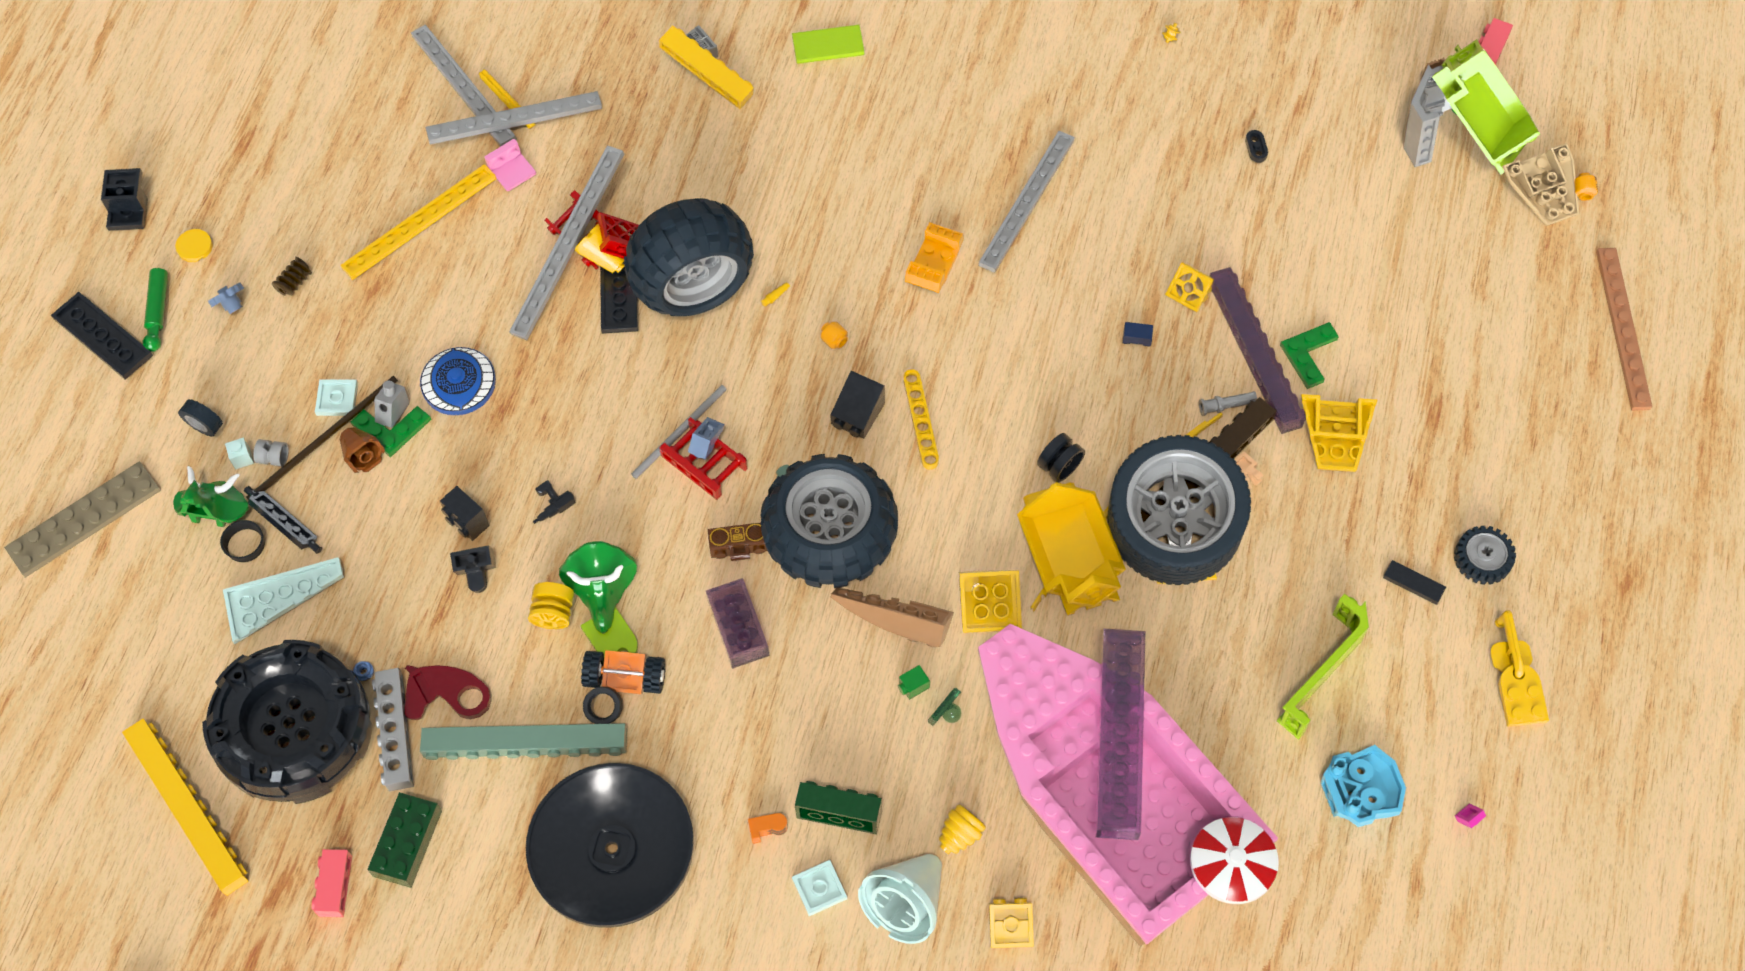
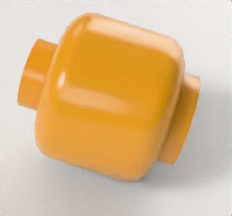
(1586, 186)
(834, 335)

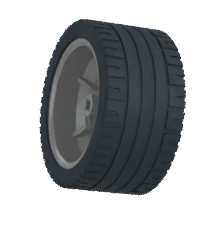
(1172, 461)

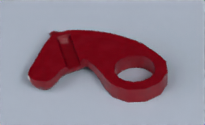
(445, 682)

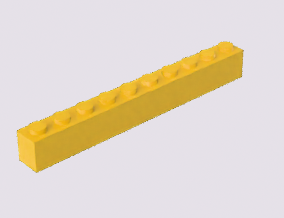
(185, 807)

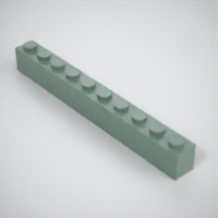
(523, 741)

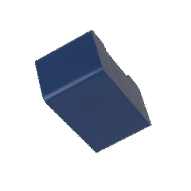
(1137, 334)

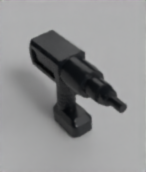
(557, 503)

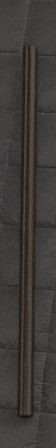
(320, 440)

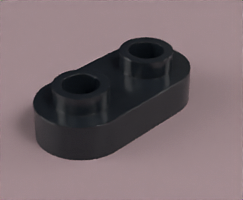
(1258, 147)

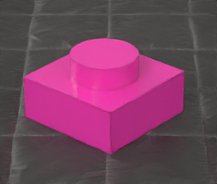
(1470, 815)

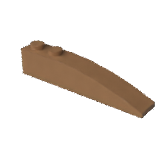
(911, 620)

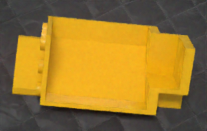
(1072, 545)

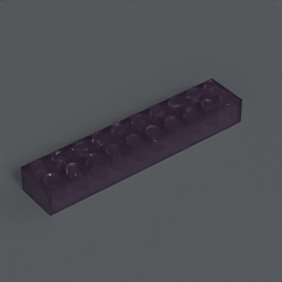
(1120, 735)

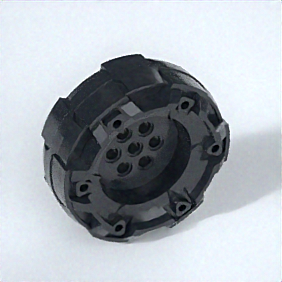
(277, 681)

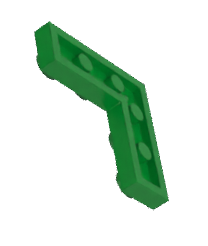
(1297, 351)
(399, 435)

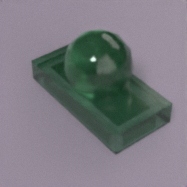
(947, 709)

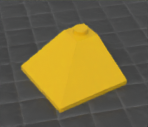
(990, 600)

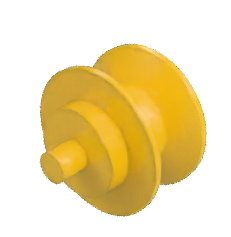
(1171, 32)

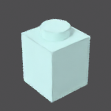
(239, 453)

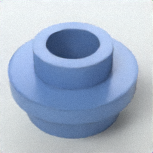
(362, 666)

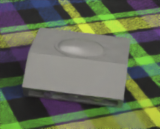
(1424, 119)

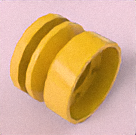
(551, 605)

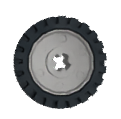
(1484, 555)

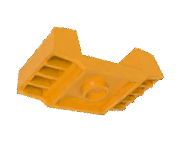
(934, 258)

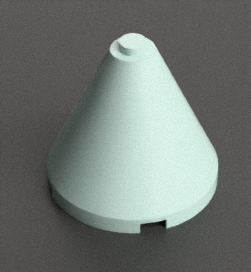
(904, 898)

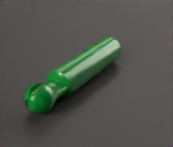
(155, 308)

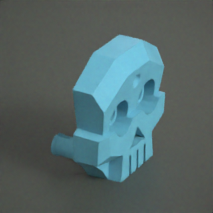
(1380, 781)

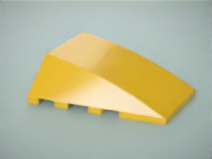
(1338, 430)

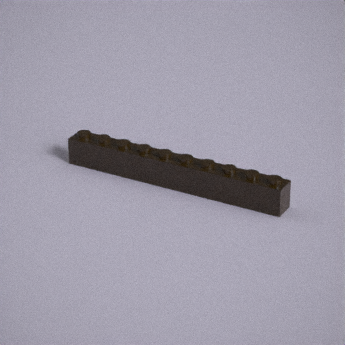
(1237, 435)

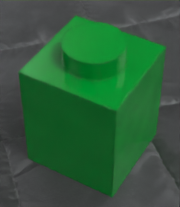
(913, 682)

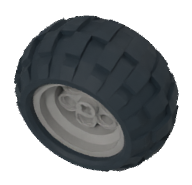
(688, 257)
(821, 489)

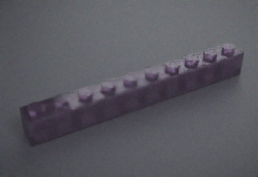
(1256, 350)

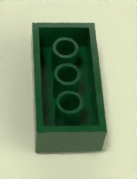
(838, 807)
(405, 840)

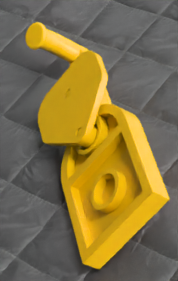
(1521, 698)

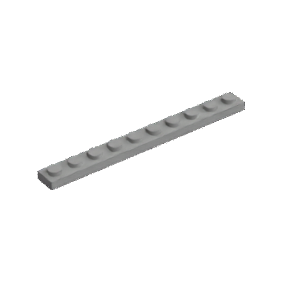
(458, 79)
(513, 117)
(1026, 202)

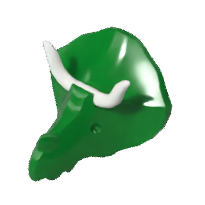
(211, 501)
(599, 577)

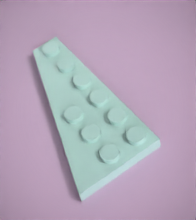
(266, 599)

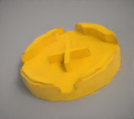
(193, 245)

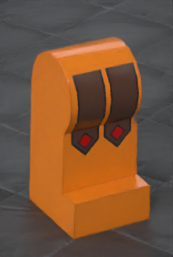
(767, 825)

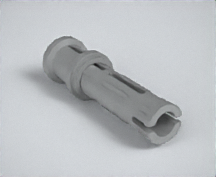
(1219, 404)

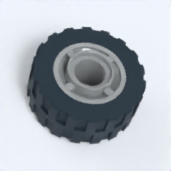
(200, 417)

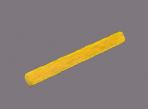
(506, 98)

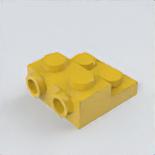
(1011, 923)

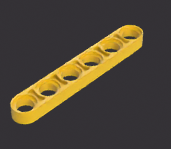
(923, 418)

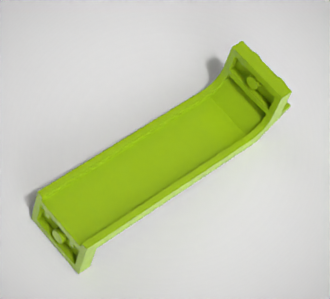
(1356, 620)

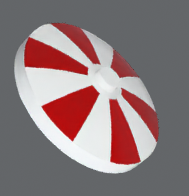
(1234, 860)

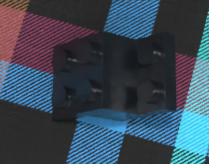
(124, 199)

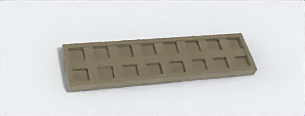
(82, 519)

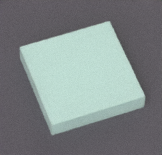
(336, 397)
(819, 888)

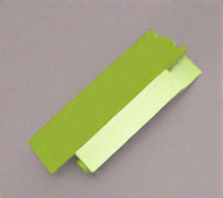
(1486, 104)

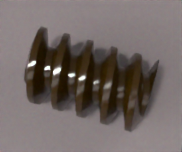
(291, 276)

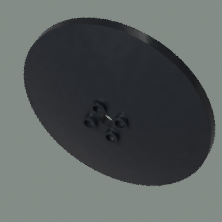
(604, 808)

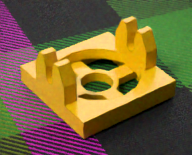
(1206, 280)

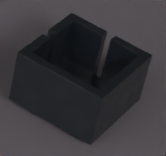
(464, 513)

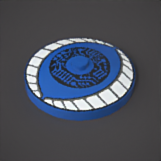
(458, 381)

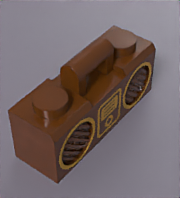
(736, 541)

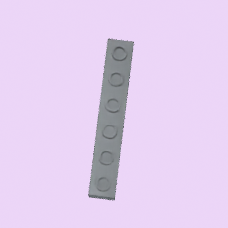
(402, 777)

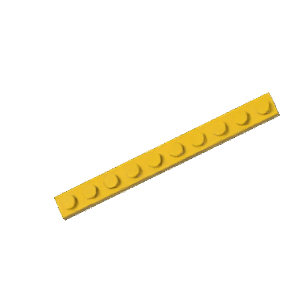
(418, 222)

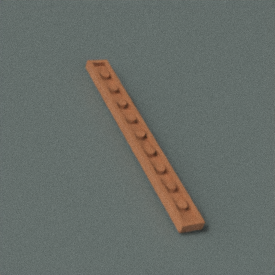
(1624, 329)

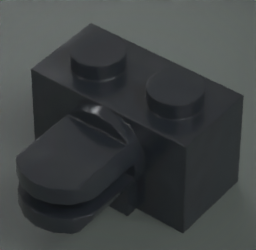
(474, 563)

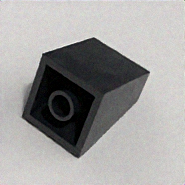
(858, 405)

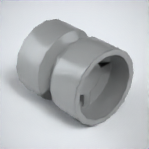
(273, 453)

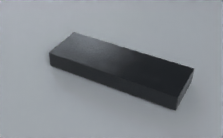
(1414, 582)

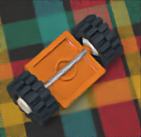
(623, 671)

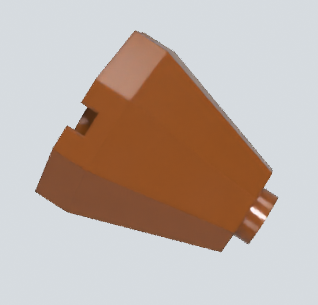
(360, 449)

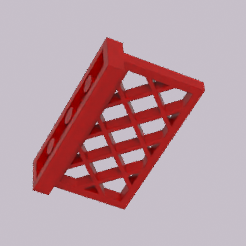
(613, 243)

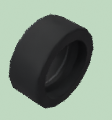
(618, 705)

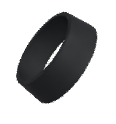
(233, 529)

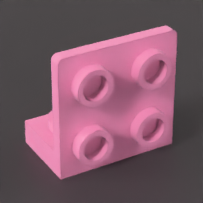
(509, 165)

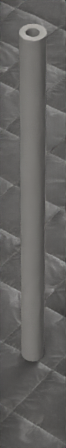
(679, 431)

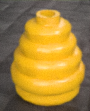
(960, 830)

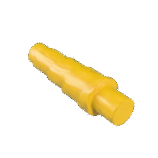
(772, 296)

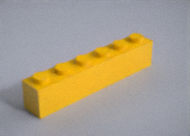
(706, 67)

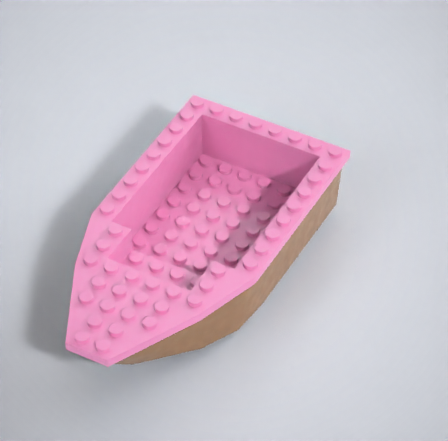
(1049, 729)

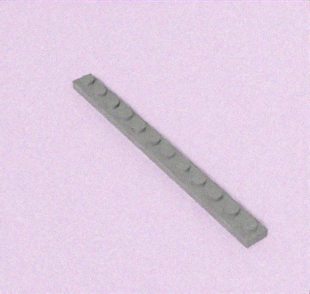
(566, 243)

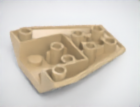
(1546, 184)

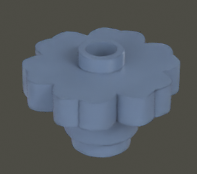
(228, 298)

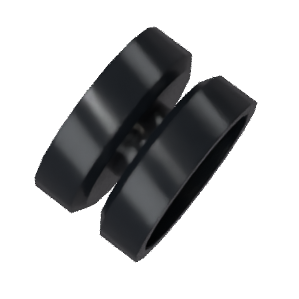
(1061, 457)

